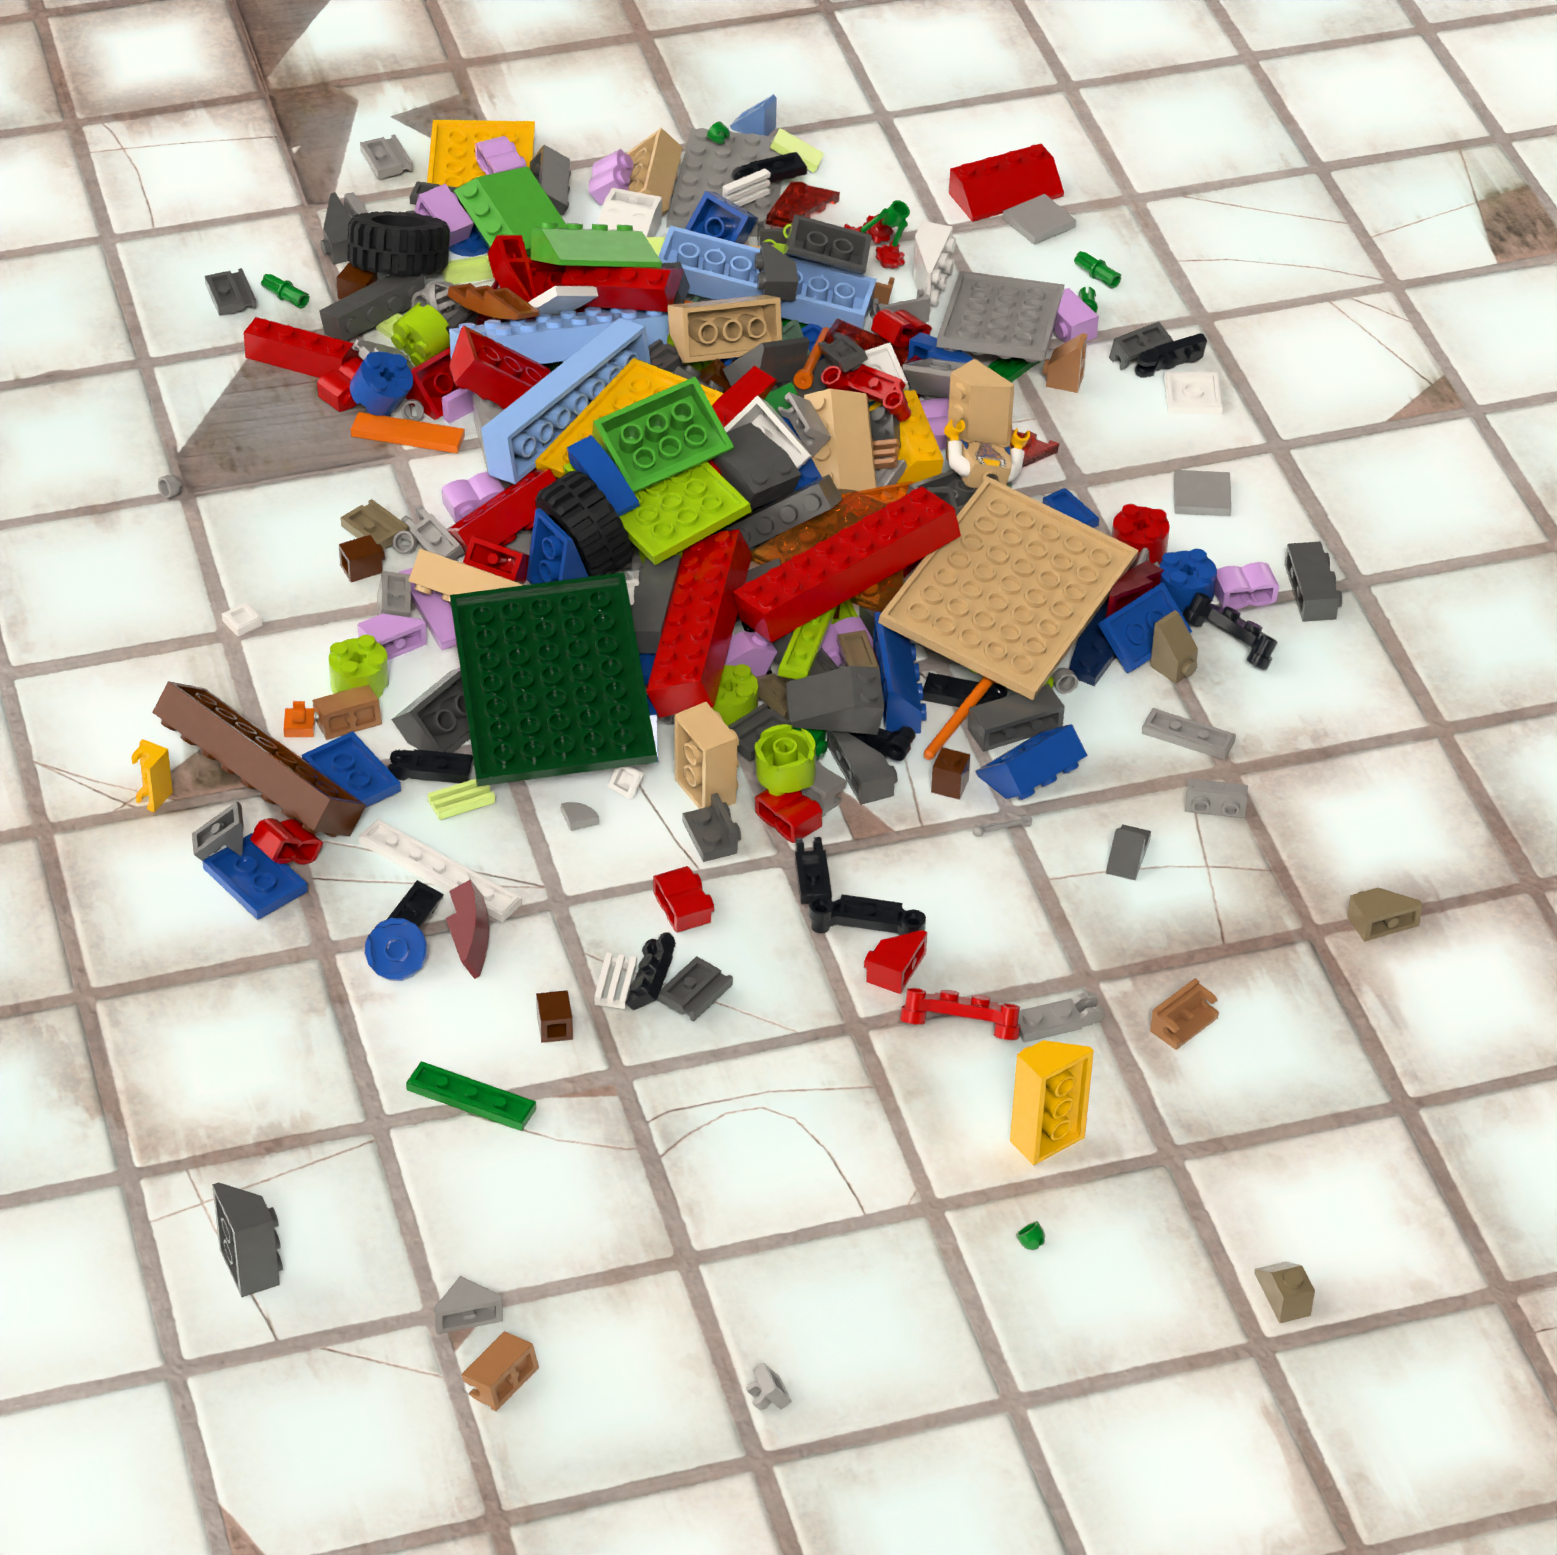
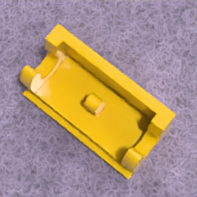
(155, 773)

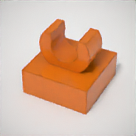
(299, 720)

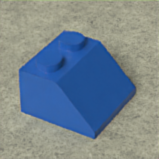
(721, 219)

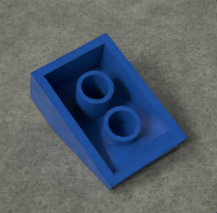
(552, 553)

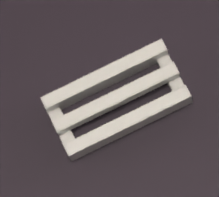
(746, 192)
(618, 963)

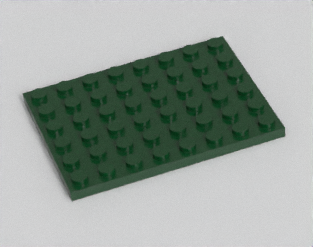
(552, 679)

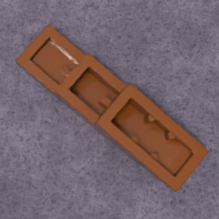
(492, 302)

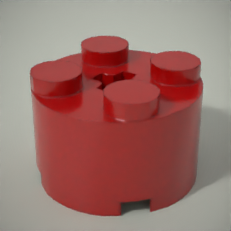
(1142, 529)

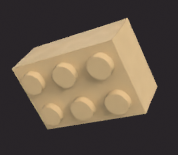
(705, 755)

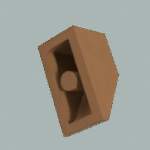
(1067, 365)

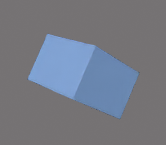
(757, 119)

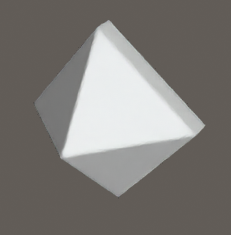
(625, 781)

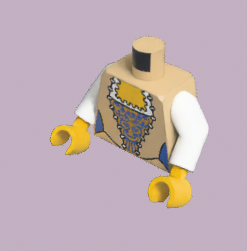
(981, 459)

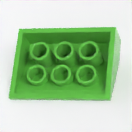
(507, 205)
(592, 246)
(662, 435)

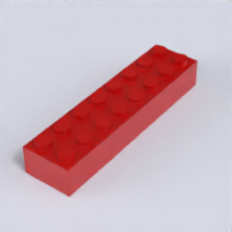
(846, 564)
(699, 623)

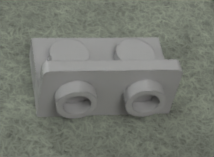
(1216, 798)

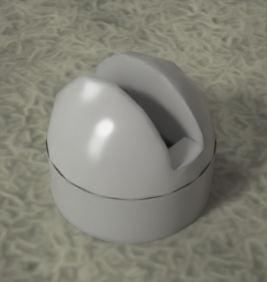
(407, 410)
(169, 486)
(405, 549)
(1067, 680)

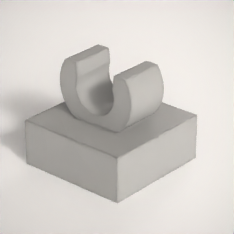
(771, 1388)

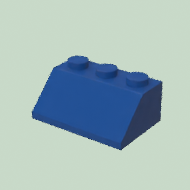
(1034, 762)

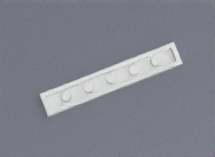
(436, 867)

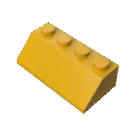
(917, 443)
(1050, 1098)

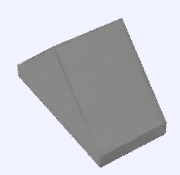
(467, 1307)

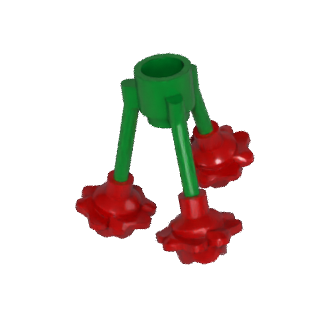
(880, 229)

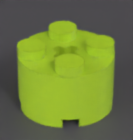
(421, 333)
(358, 664)
(736, 693)
(785, 759)

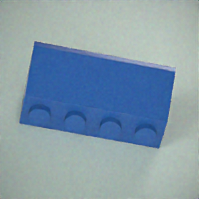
(898, 679)

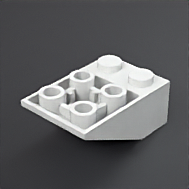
(633, 209)
(933, 259)

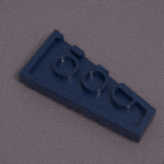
(1092, 651)

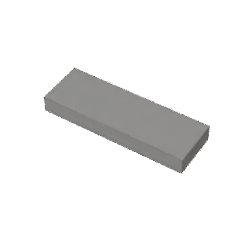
(1188, 733)

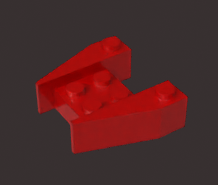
(521, 274)

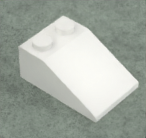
(768, 421)

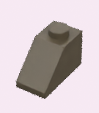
(1173, 648)
(1382, 913)
(1287, 1290)

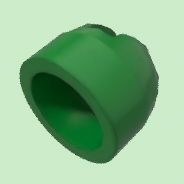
(718, 133)
(1031, 1236)

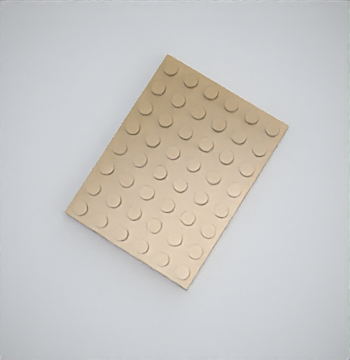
(1009, 588)

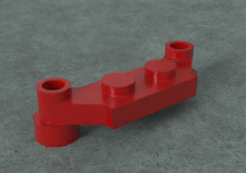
(875, 383)
(949, 1002)

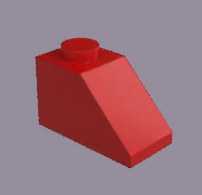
(497, 559)
(895, 960)

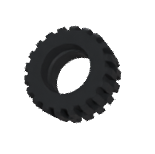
(398, 243)
(589, 520)

